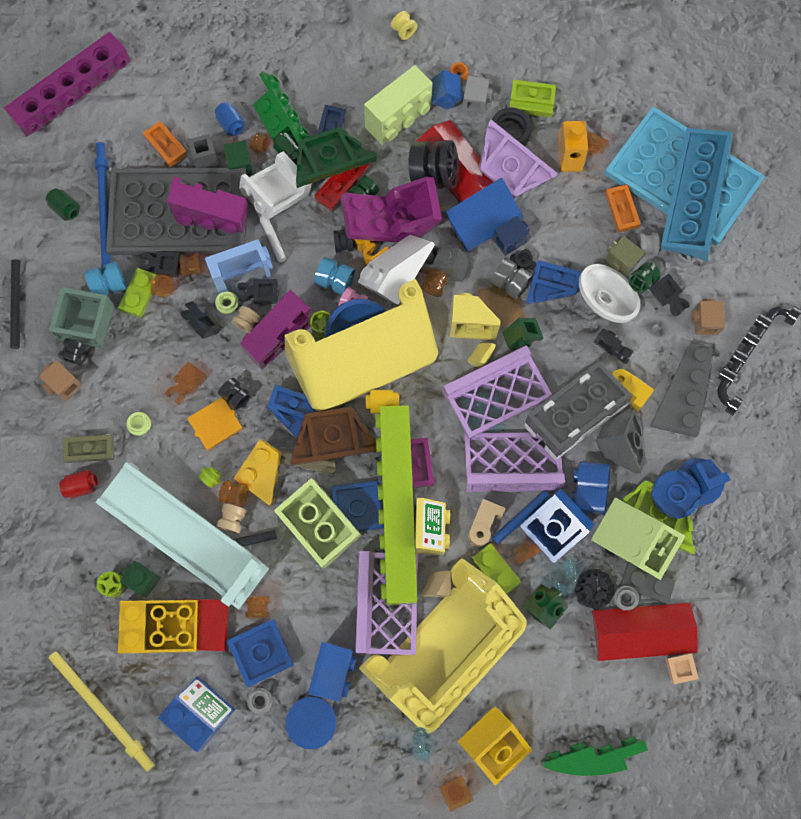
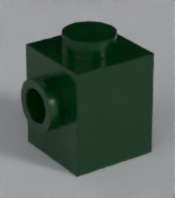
(139, 578)

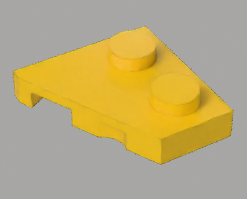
(261, 471)

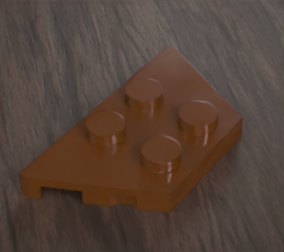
(331, 436)

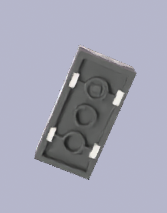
(577, 410)

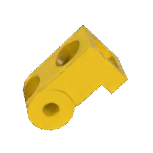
(639, 390)

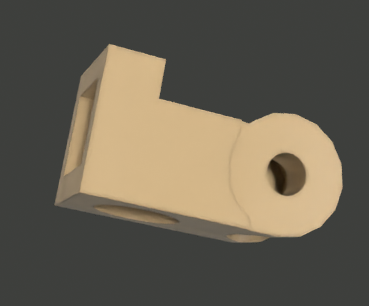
(480, 529)

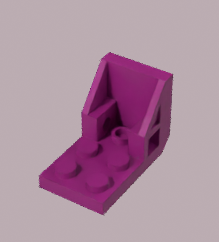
(402, 212)

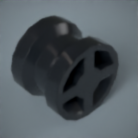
(341, 242)
(72, 351)

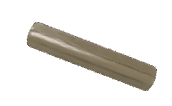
(325, 466)

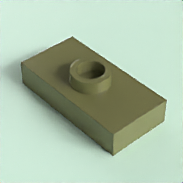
(88, 448)

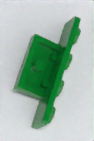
(276, 111)

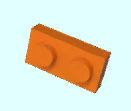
(165, 144)
(622, 208)

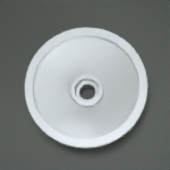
(608, 293)

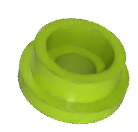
(210, 476)

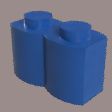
(591, 487)

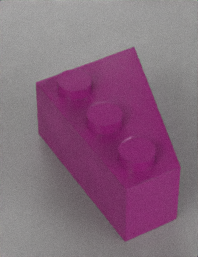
(207, 209)
(268, 337)

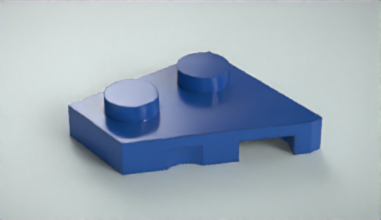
(552, 283)

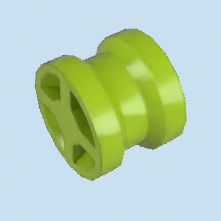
(106, 583)

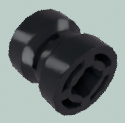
(234, 394)

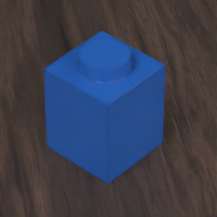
(446, 89)

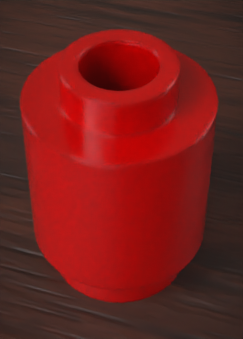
(78, 484)

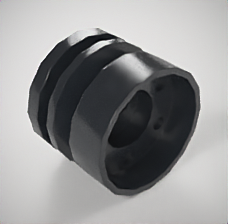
(435, 161)

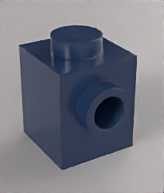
(511, 235)

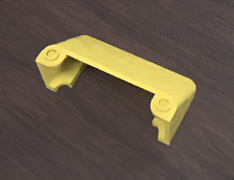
(364, 354)
(453, 649)

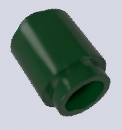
(288, 144)
(62, 204)

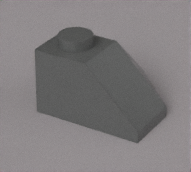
(621, 441)

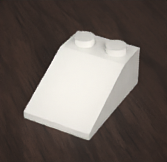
(395, 267)

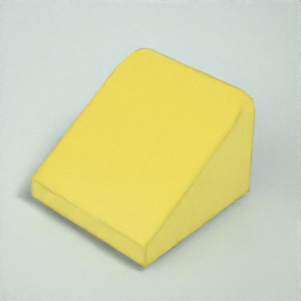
(481, 354)

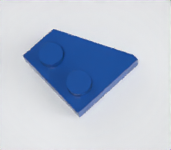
(289, 407)

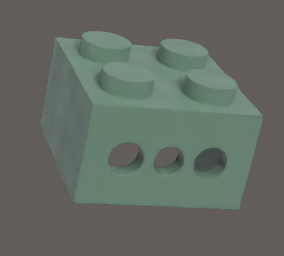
(81, 317)

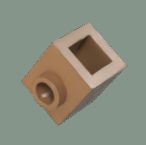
(708, 317)
(59, 381)

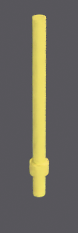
(133, 748)

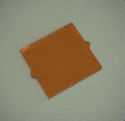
(502, 304)

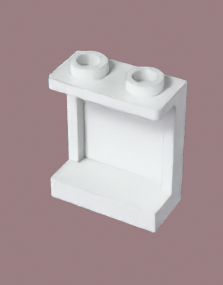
(274, 187)

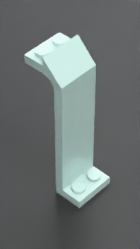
(183, 535)

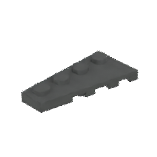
(685, 396)

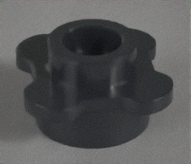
(526, 256)

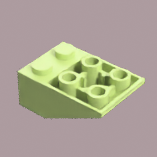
(638, 538)

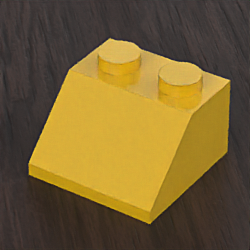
(495, 745)

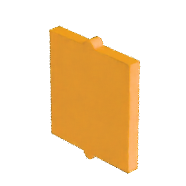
(214, 423)

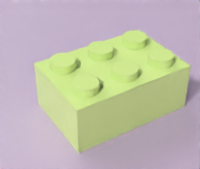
(398, 105)
(318, 523)

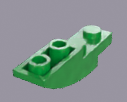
(584, 762)

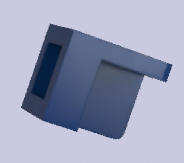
(708, 476)

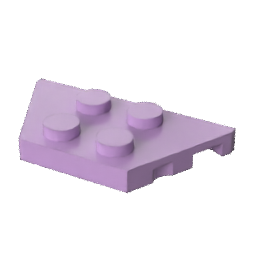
(512, 161)

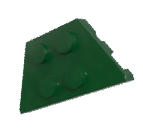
(329, 155)

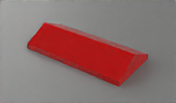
(470, 178)
(645, 631)

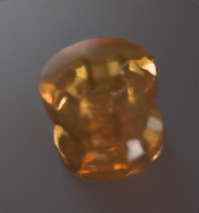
(191, 265)
(435, 283)
(233, 493)
(257, 607)

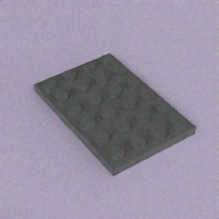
(144, 222)

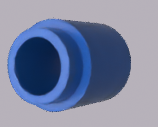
(229, 119)

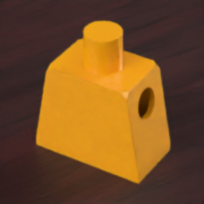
(572, 139)

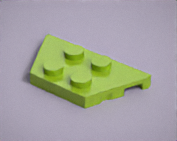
(641, 499)

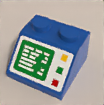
(196, 714)

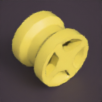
(404, 25)

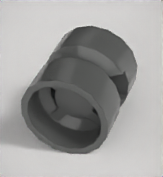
(511, 278)

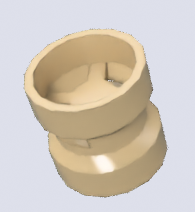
(231, 518)

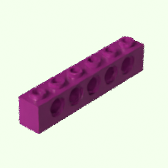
(58, 82)

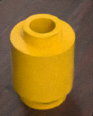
(381, 398)

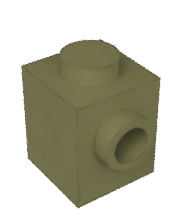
(623, 256)

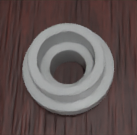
(631, 603)
(251, 701)

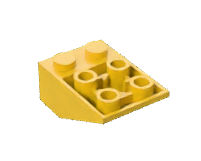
(157, 626)

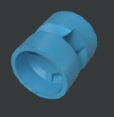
(334, 276)
(106, 279)

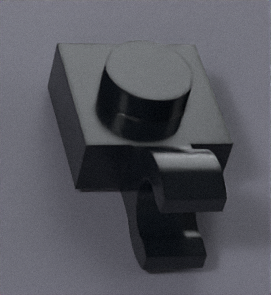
(201, 322)

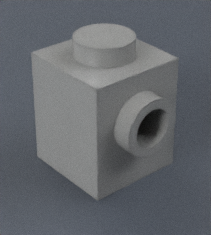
(476, 94)

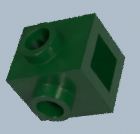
(546, 605)

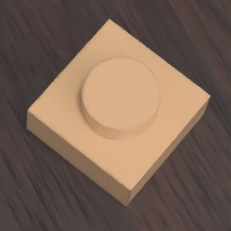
(681, 668)

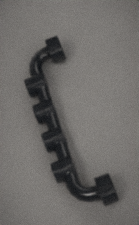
(740, 357)

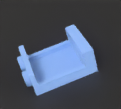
(238, 262)

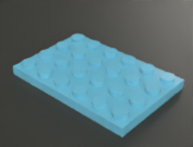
(651, 163)

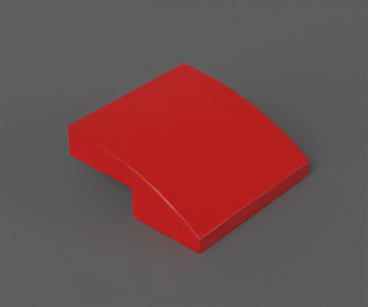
(211, 625)

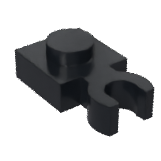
(165, 263)
(264, 291)
(667, 292)
(611, 344)

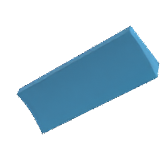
(697, 192)

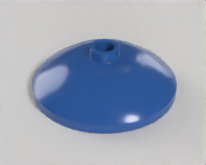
(350, 314)

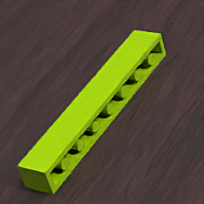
(397, 506)

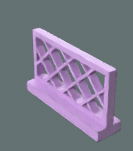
(483, 377)
(510, 481)
(364, 610)

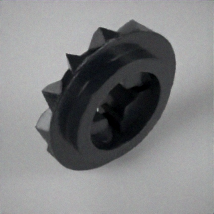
(585, 594)

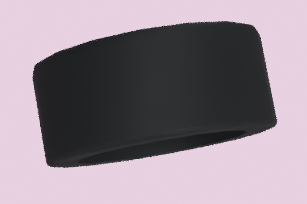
(518, 116)

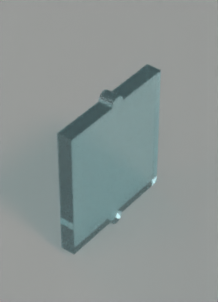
(480, 408)

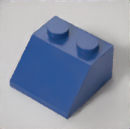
(331, 672)

